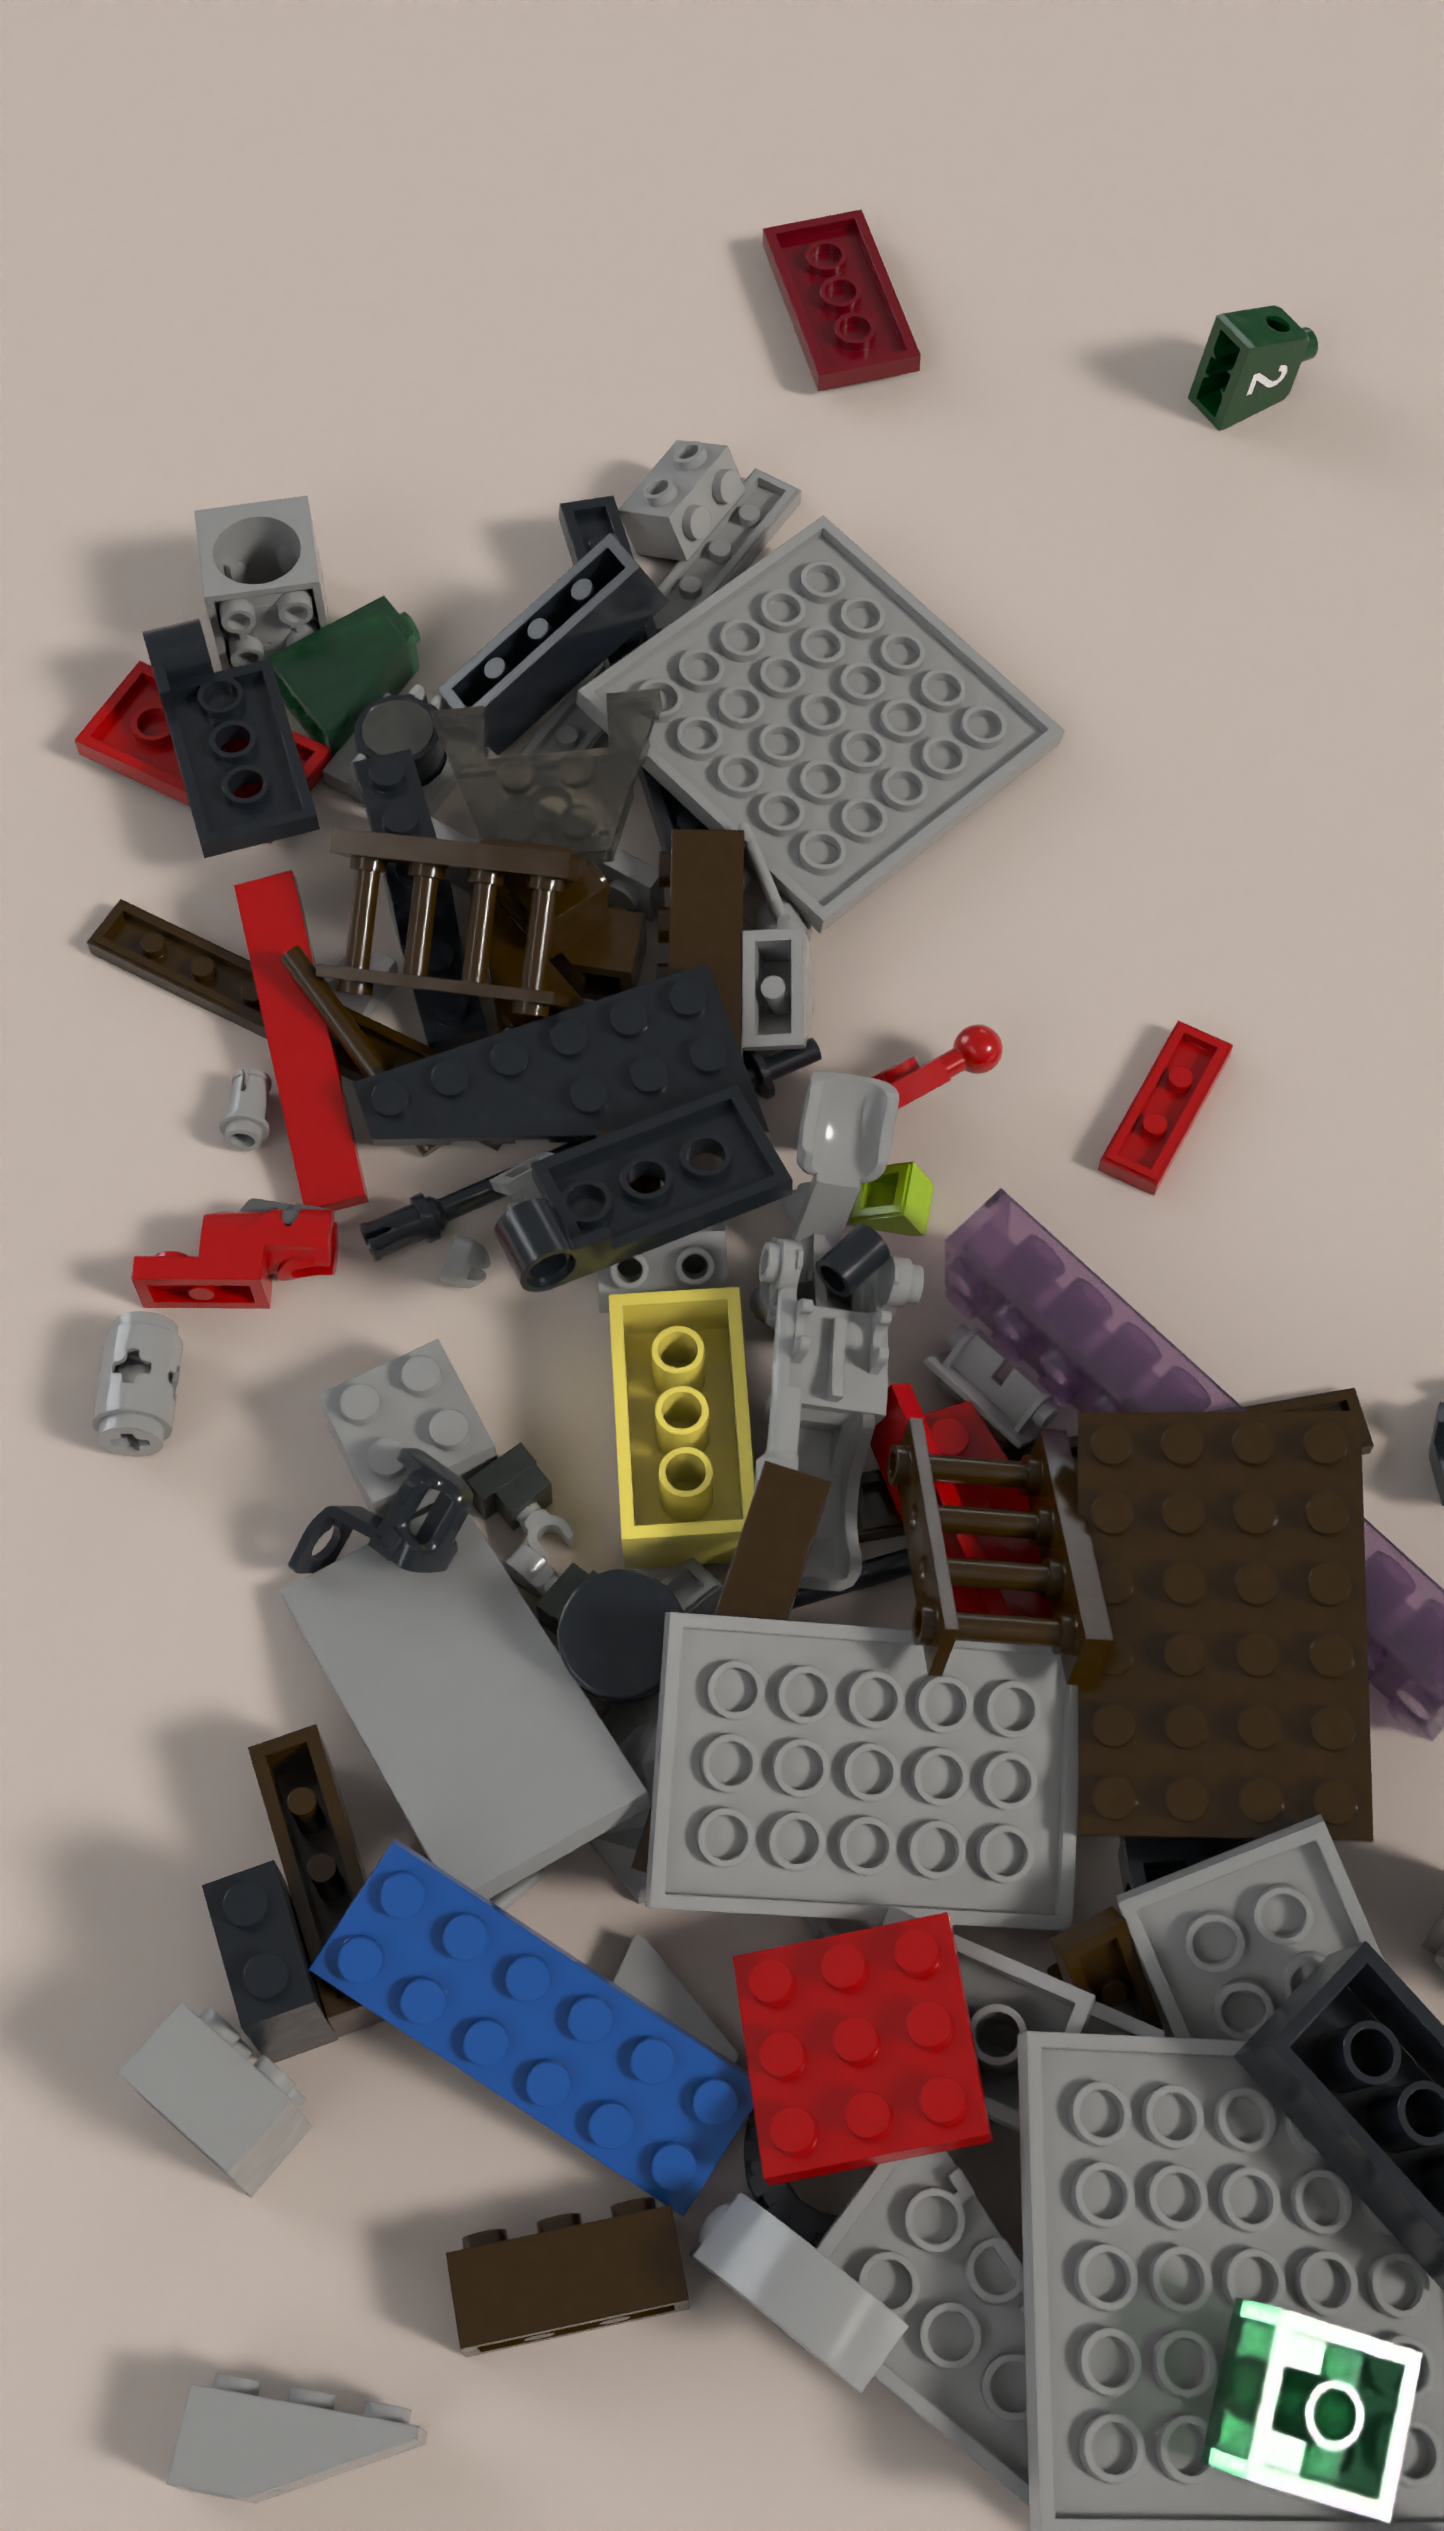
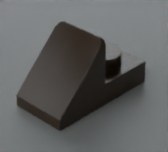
(1104, 1962)

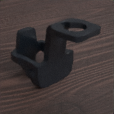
(391, 1537)

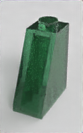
(346, 668)

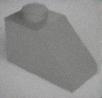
(777, 989)

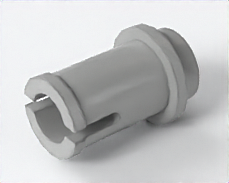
(245, 1122)

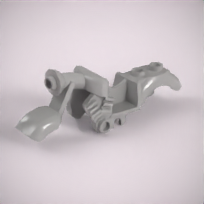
(829, 1346)

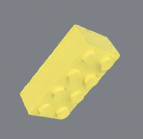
(681, 1425)

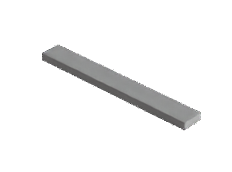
(714, 564)

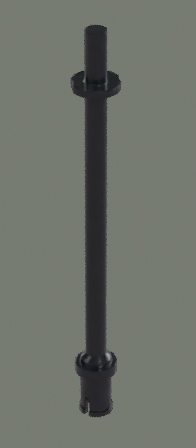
(429, 1216)

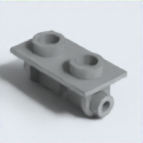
(1011, 1408)

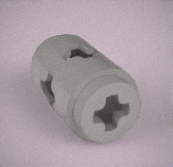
(137, 1384)

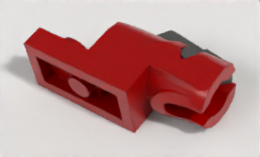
(240, 1257)

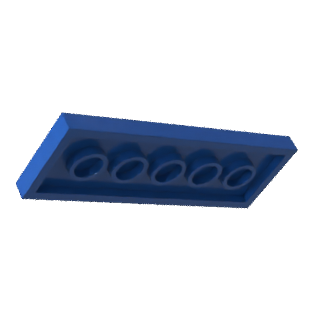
(537, 2026)

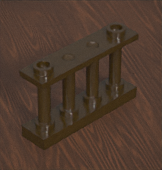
(428, 864)
(1067, 1568)

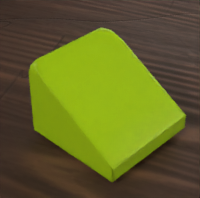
(895, 1201)

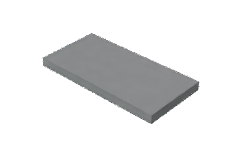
(466, 1710)

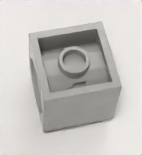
(260, 577)

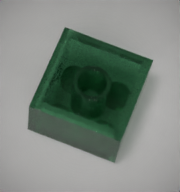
(1311, 2409)

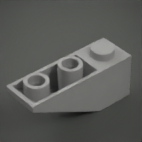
(266, 2447)

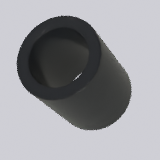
(852, 1260)

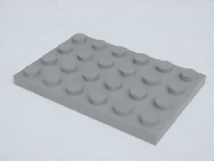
(847, 1781)

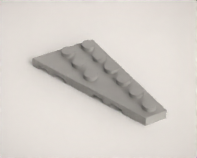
(949, 2274)

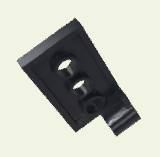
(221, 706)
(596, 1218)

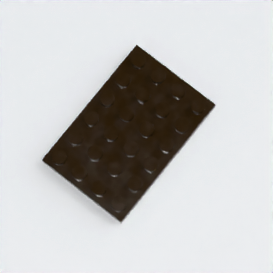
(1232, 1625)

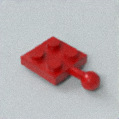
(974, 1050)

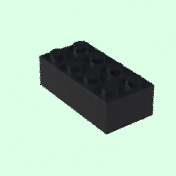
(1364, 2082)

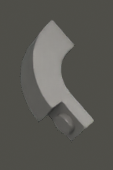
(798, 2289)

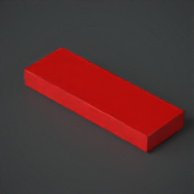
(1165, 1108)

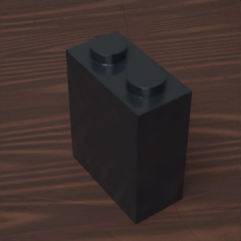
(267, 1962)

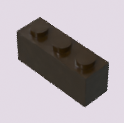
(566, 2277)

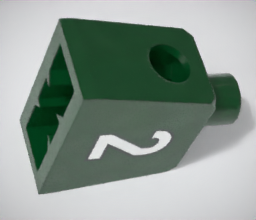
(1249, 364)

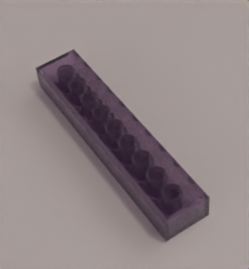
(1111, 1359)

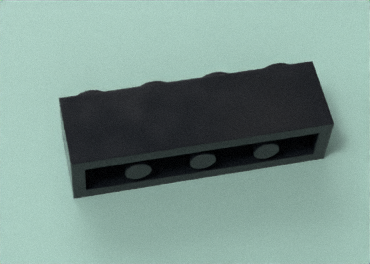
(556, 642)

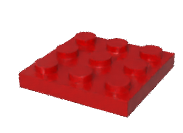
(860, 2049)

